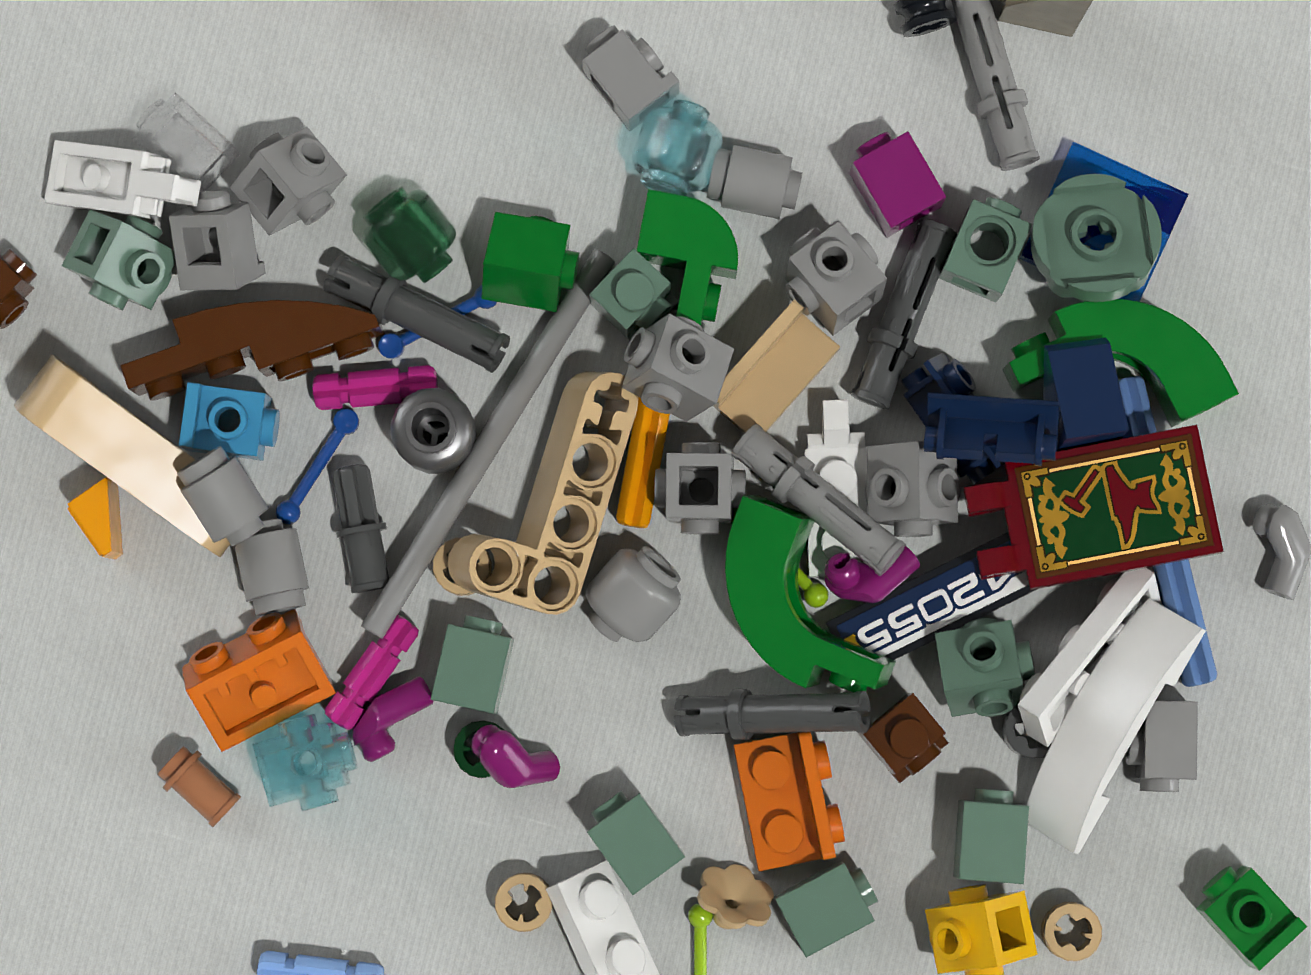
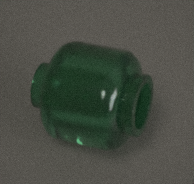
(409, 235)

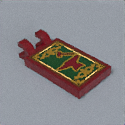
(1102, 510)

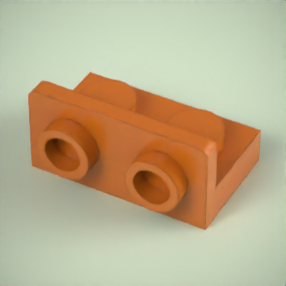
(256, 679)
(787, 800)

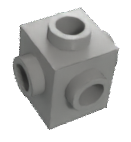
(288, 180)
(834, 276)
(676, 367)
(698, 462)
(911, 488)

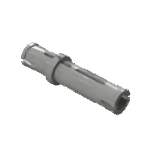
(1015, 144)
(830, 509)

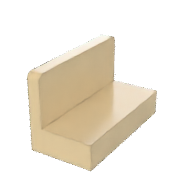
(775, 370)

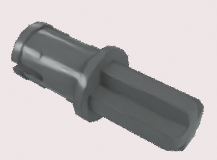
(361, 528)

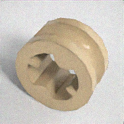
(440, 566)
(505, 898)
(1065, 949)

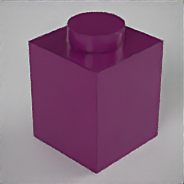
(896, 182)

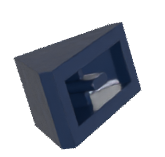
(1087, 390)

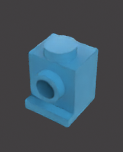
(201, 415)

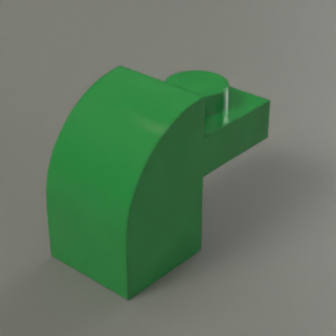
(692, 238)

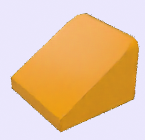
(99, 517)

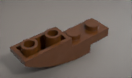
(277, 333)

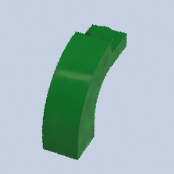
(1152, 341)
(768, 606)

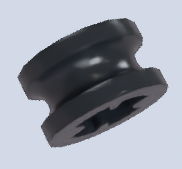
(924, 16)

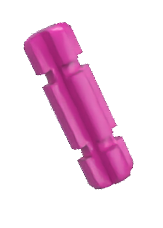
(371, 387)
(370, 673)

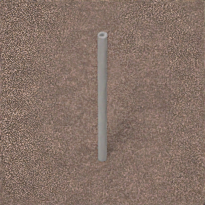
(487, 445)

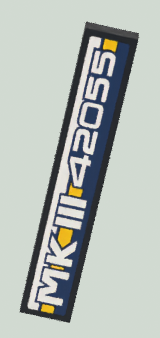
(930, 605)

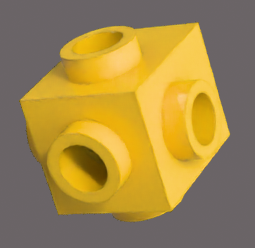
(980, 931)

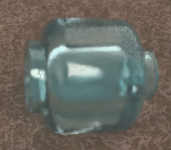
(676, 148)

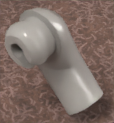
(1289, 544)

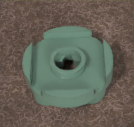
(1117, 211)

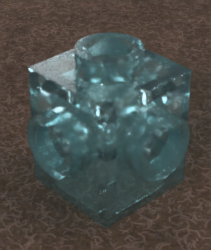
(281, 763)

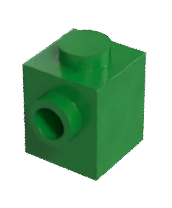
(528, 261)

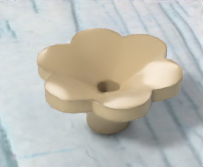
(735, 897)

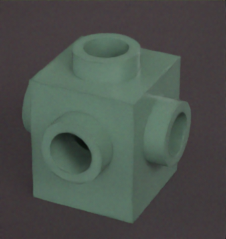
(121, 260)
(983, 667)

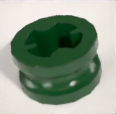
(460, 747)

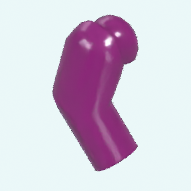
(384, 712)
(508, 760)

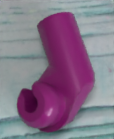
(859, 582)

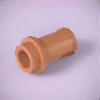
(198, 785)

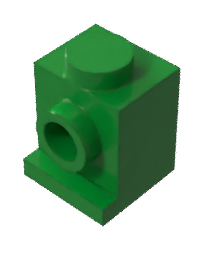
(1253, 943)

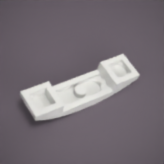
(1105, 721)

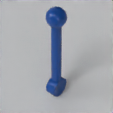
(393, 346)
(345, 423)

